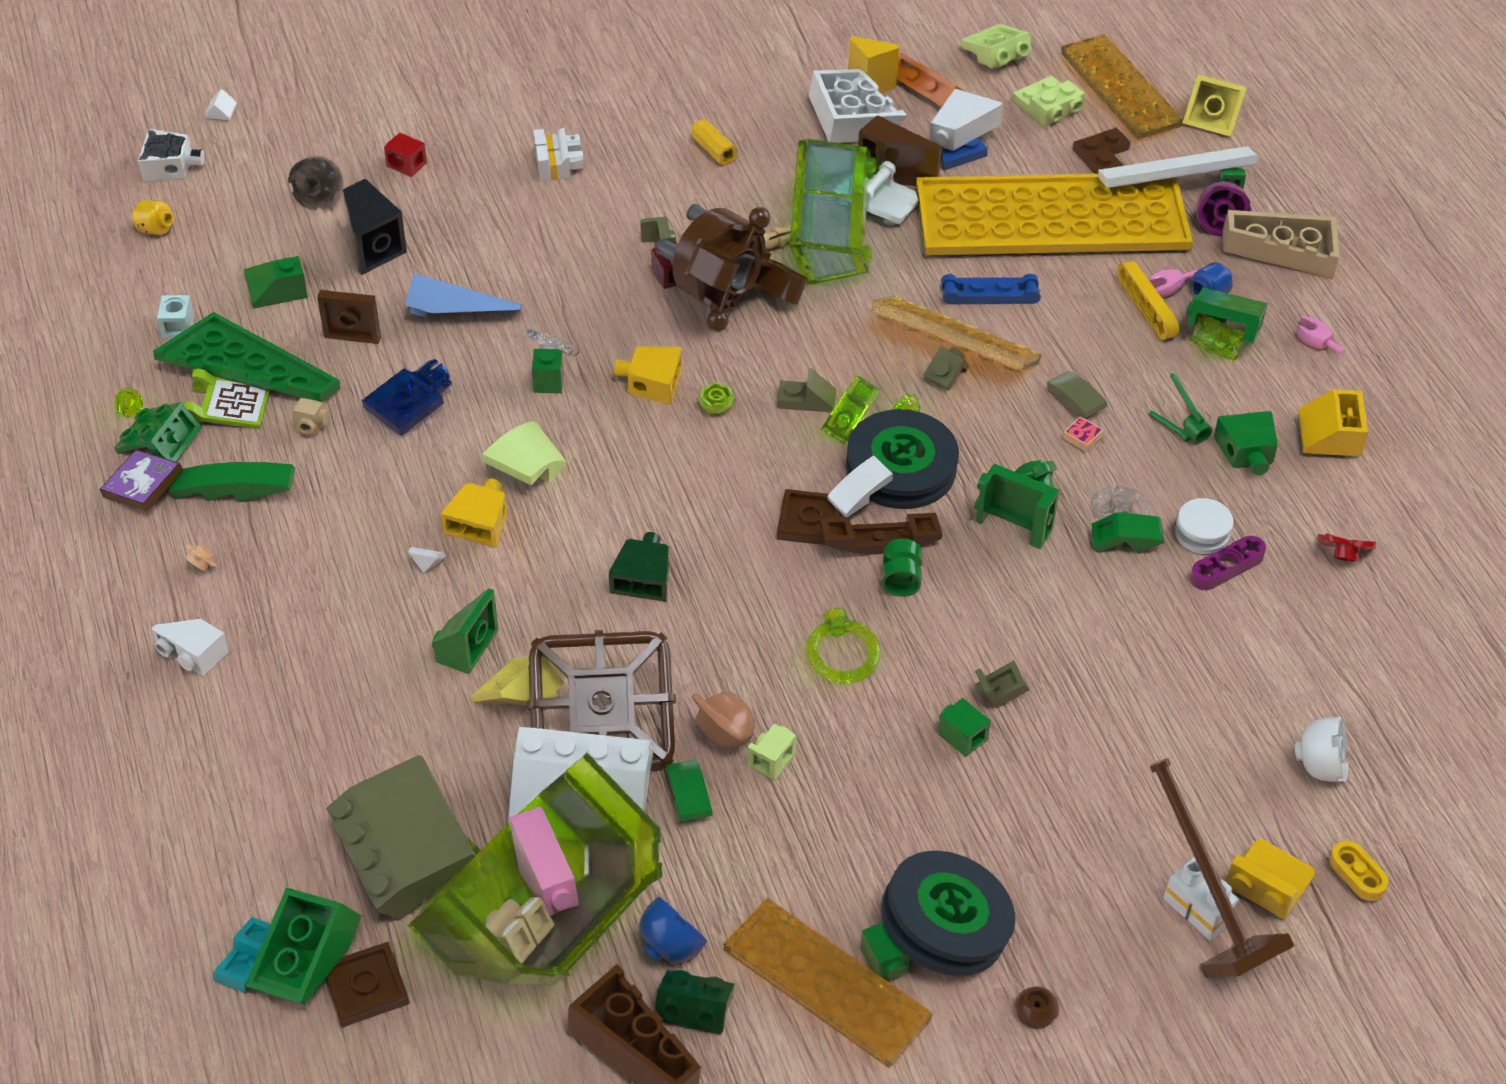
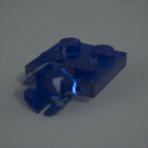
(409, 396)

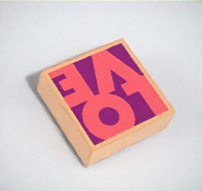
(1083, 434)

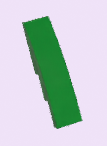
(238, 479)

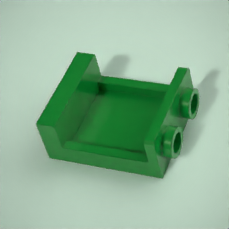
(1230, 308)
(1018, 501)

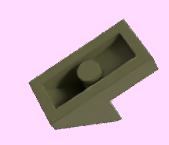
(809, 396)

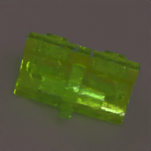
(1217, 337)

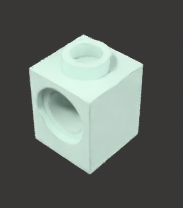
(174, 315)

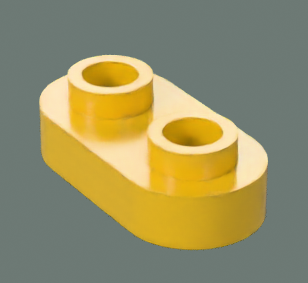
(1360, 872)

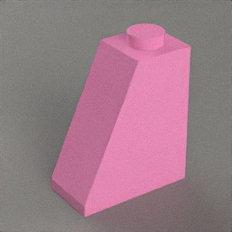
(543, 861)

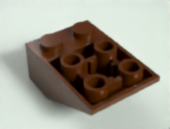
(906, 150)

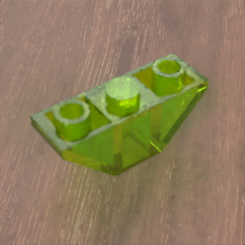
(850, 409)

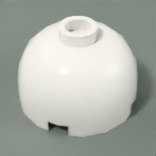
(1324, 749)

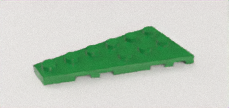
(243, 356)

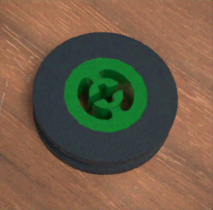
(914, 449)
(947, 913)

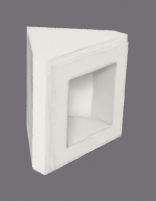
(221, 107)

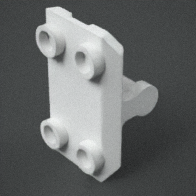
(888, 198)

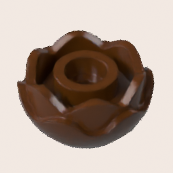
(1037, 1016)

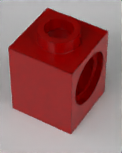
(405, 154)

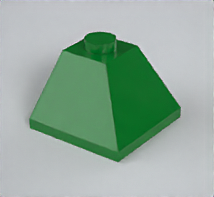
(276, 282)
(467, 634)

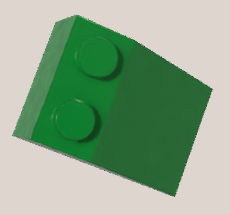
(302, 946)

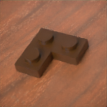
(1100, 149)

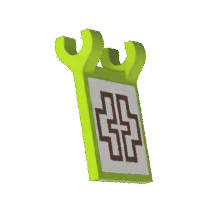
(228, 401)

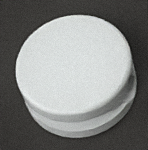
(1203, 525)

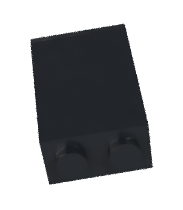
(373, 226)

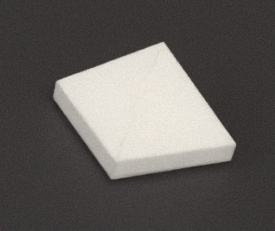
(426, 558)

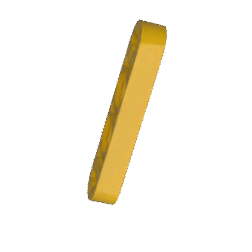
(1148, 300)

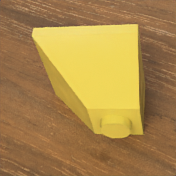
(1214, 105)
(512, 684)

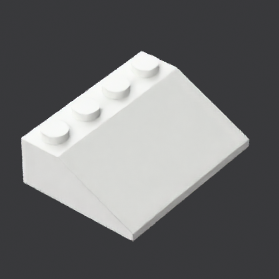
(547, 753)

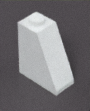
(964, 119)

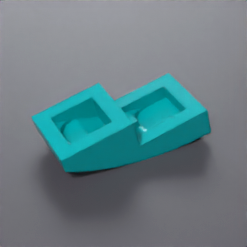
(239, 962)

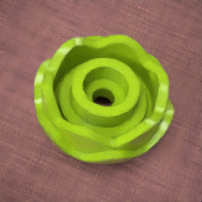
(716, 398)

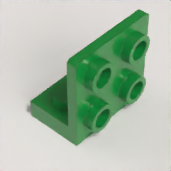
(162, 430)

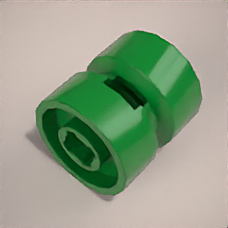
(902, 567)

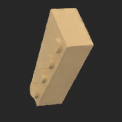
(1285, 240)

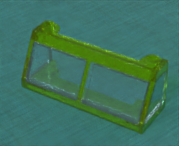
(830, 210)

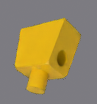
(652, 372)
(476, 513)

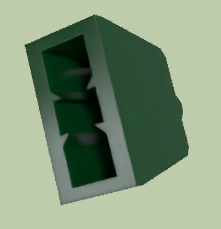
(641, 569)

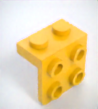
(1270, 877)

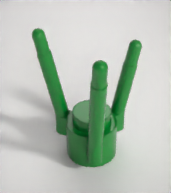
(1194, 425)

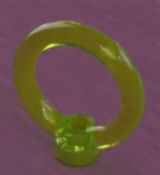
(837, 623)

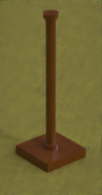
(1245, 952)

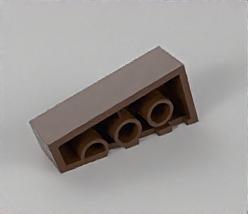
(629, 1034)

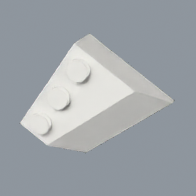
(848, 102)

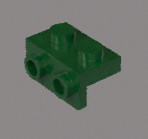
(694, 1001)

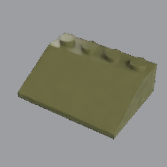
(400, 836)

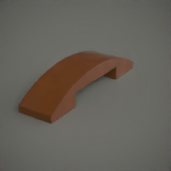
(872, 538)

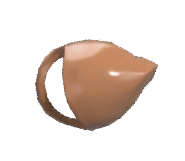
(725, 719)

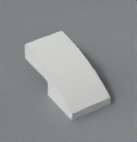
(858, 485)

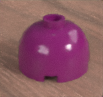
(1216, 202)

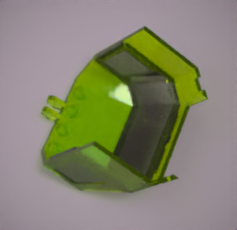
(610, 854)

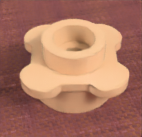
(200, 557)

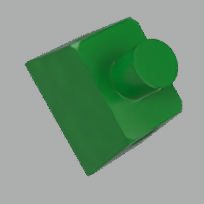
(1248, 440)

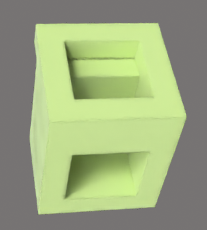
(772, 751)

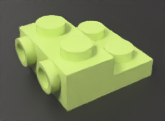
(998, 45)
(1050, 100)

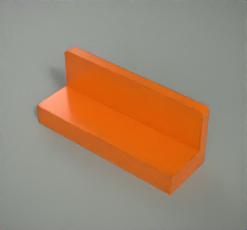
(924, 80)

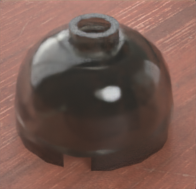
(316, 182)

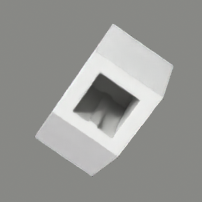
(191, 643)

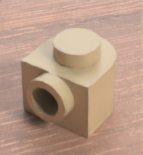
(310, 416)

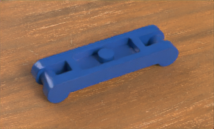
(990, 290)

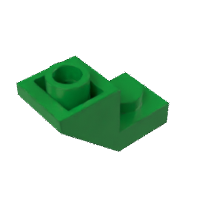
(1137, 530)

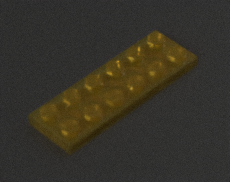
(1121, 86)
(960, 334)
(828, 982)

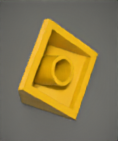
(877, 60)

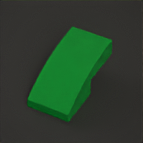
(688, 790)

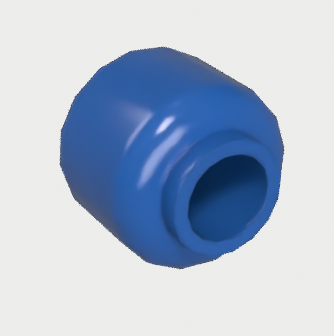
(1214, 277)

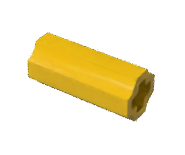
(714, 141)

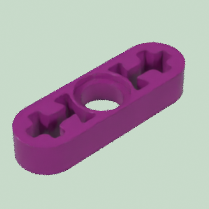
(1223, 573)

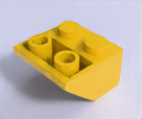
(1334, 424)

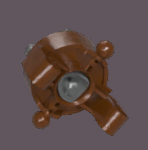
(725, 258)

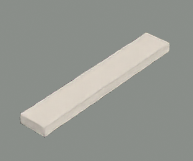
(1178, 167)

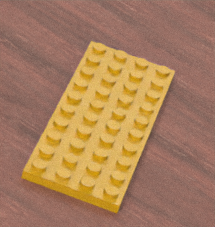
(1049, 215)

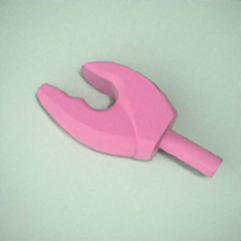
(1169, 281)
(1317, 335)

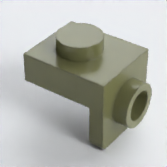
(656, 229)
(946, 367)
(1001, 684)

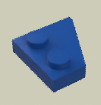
(967, 153)

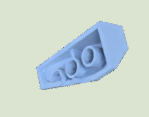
(442, 297)

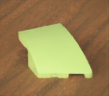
(525, 454)

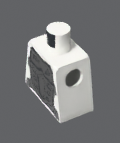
(167, 156)

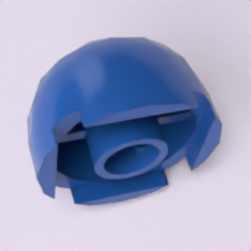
(669, 934)

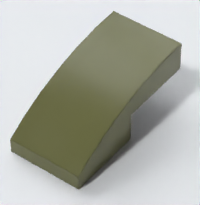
(1079, 394)

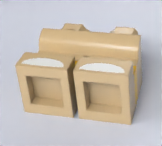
(519, 926)

